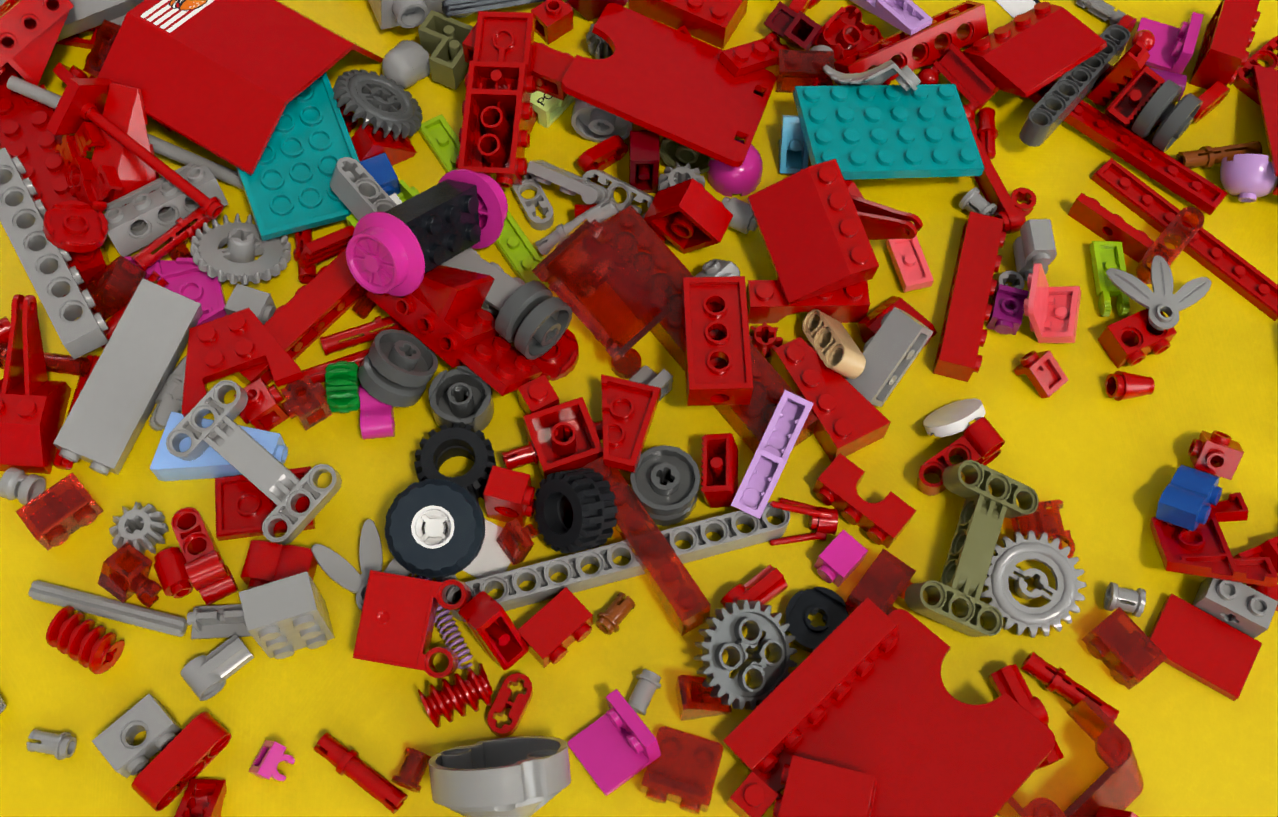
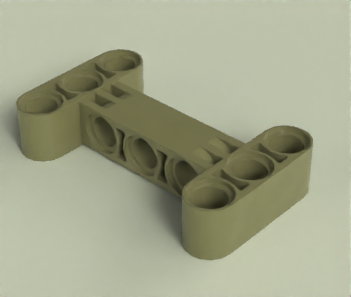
(972, 549)

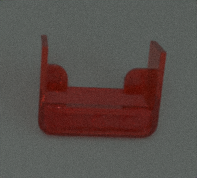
(1113, 789)

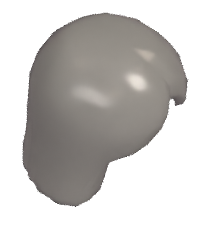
(406, 63)

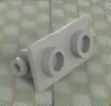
(217, 622)

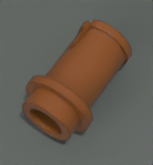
(614, 614)

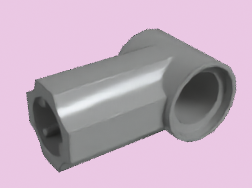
(208, 673)

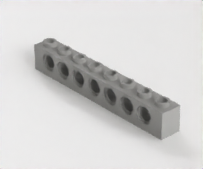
(23, 223)

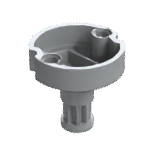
(500, 776)

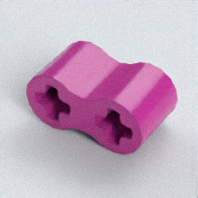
(375, 417)

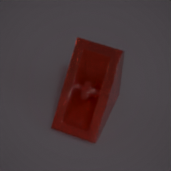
(695, 700)

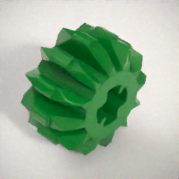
(342, 386)

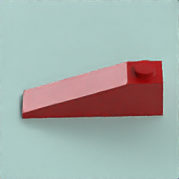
(127, 111)

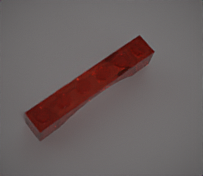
(668, 576)

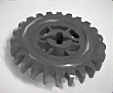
(378, 102)

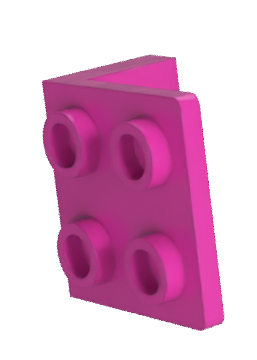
(1172, 44)
(615, 745)

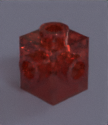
(306, 402)

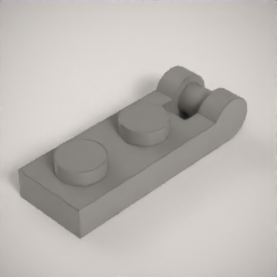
(568, 182)

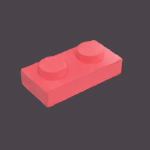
(909, 263)

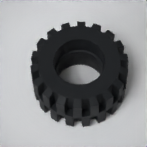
(453, 443)
(575, 510)

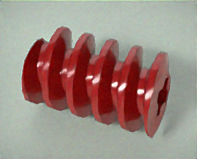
(83, 641)
(457, 696)

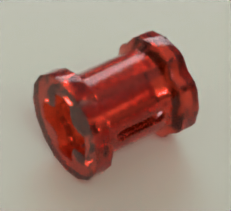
(412, 770)

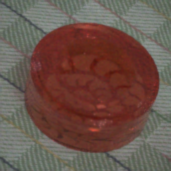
(627, 364)

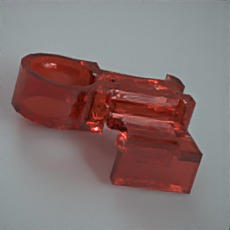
(1045, 521)

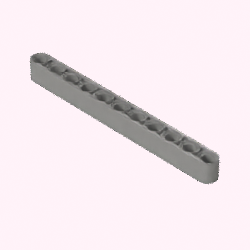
(609, 572)

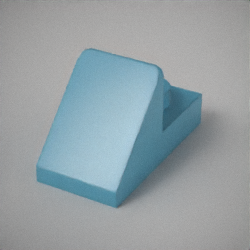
(792, 146)

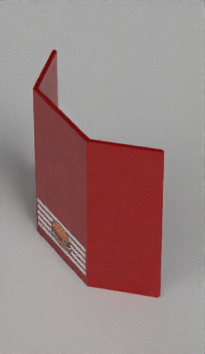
(222, 68)

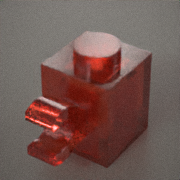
(127, 574)

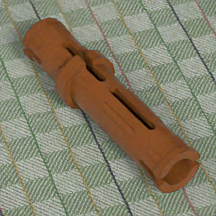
(1208, 156)

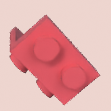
(1051, 309)

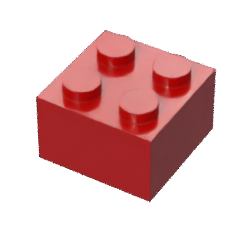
(688, 216)

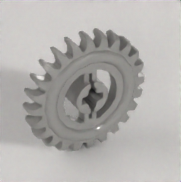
(237, 260)
(1061, 598)

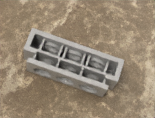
(155, 212)

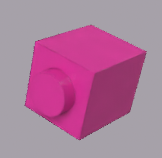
(840, 559)

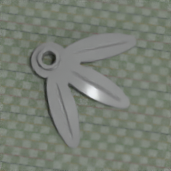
(1162, 296)
(370, 559)

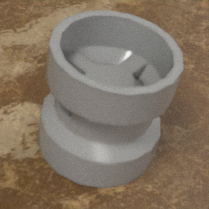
(18, 485)

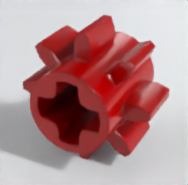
(768, 334)

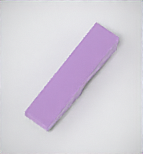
(899, 13)
(772, 454)

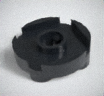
(808, 603)

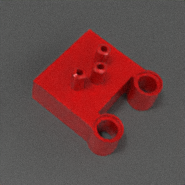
(400, 621)

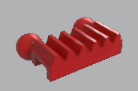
(1124, 69)
(965, 75)

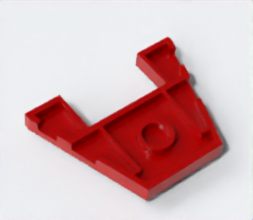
(229, 347)
(1206, 550)

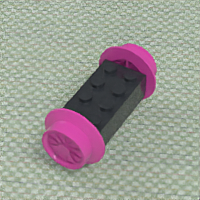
(402, 244)

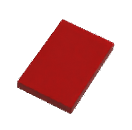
(244, 507)
(1204, 646)

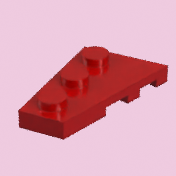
(626, 417)

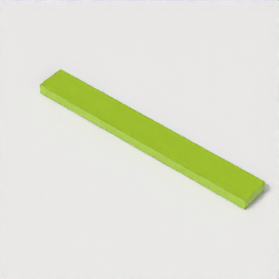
(512, 242)

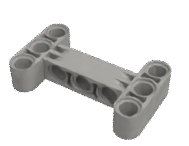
(253, 461)

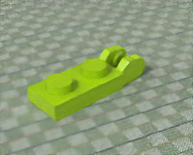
(1103, 257)

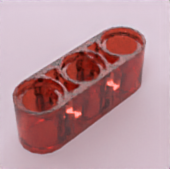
(1175, 234)

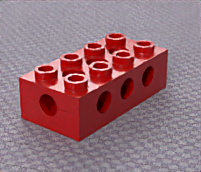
(716, 341)

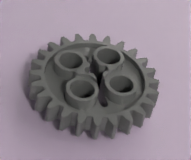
(726, 633)

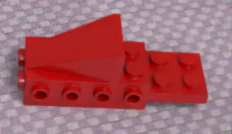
(30, 34)
(498, 98)
(450, 311)

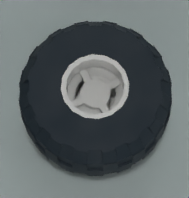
(435, 528)

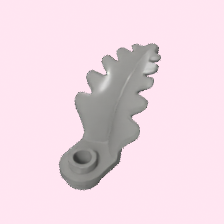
(876, 76)

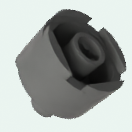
(461, 398)

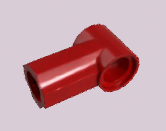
(761, 587)

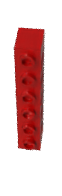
(957, 25)

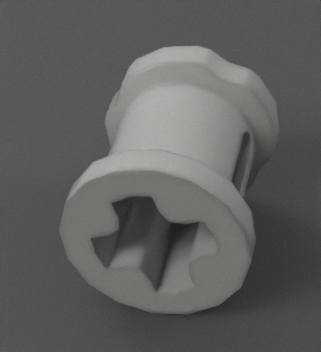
(976, 203)
(1126, 599)

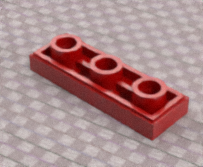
(1110, 226)

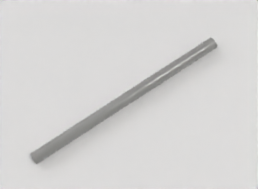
(160, 146)

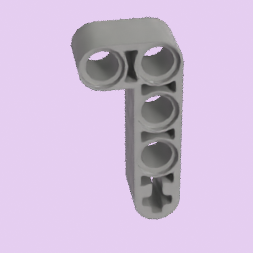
(358, 189)

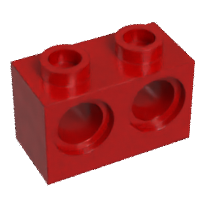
(1135, 333)

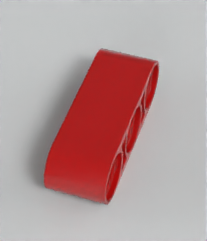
(181, 761)

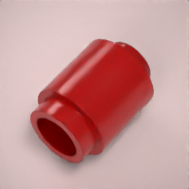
(172, 573)

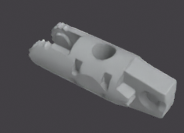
(169, 397)

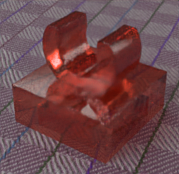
(516, 540)

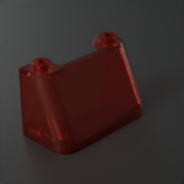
(601, 288)

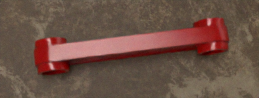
(995, 191)

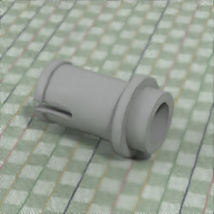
(644, 691)
(59, 745)

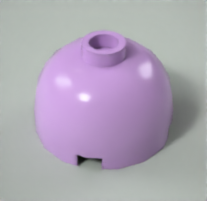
(1248, 176)

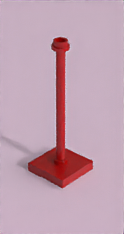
(85, 101)

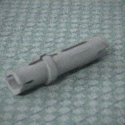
(600, 212)

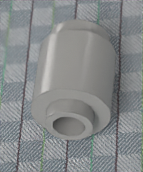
(743, 218)

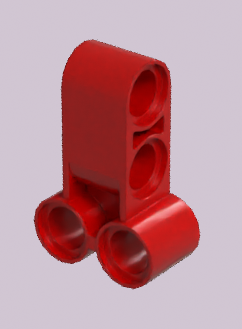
(978, 443)
(206, 569)

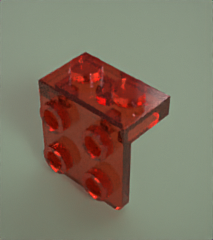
(683, 771)

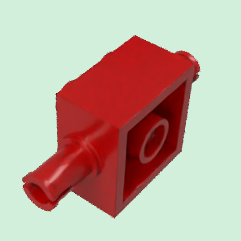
(544, 434)

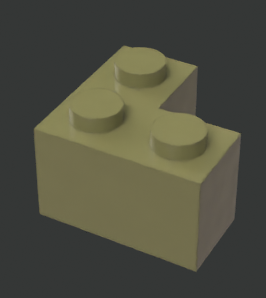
(443, 40)

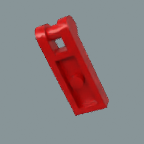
(753, 55)

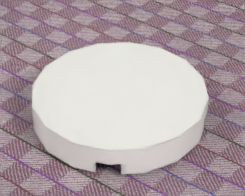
(953, 417)

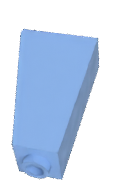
(210, 463)

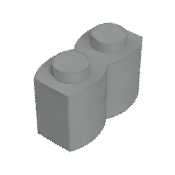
(1034, 246)

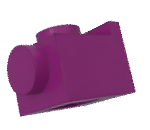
(1007, 309)

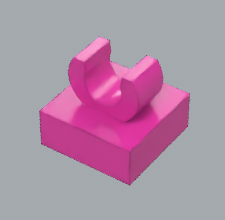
(268, 759)

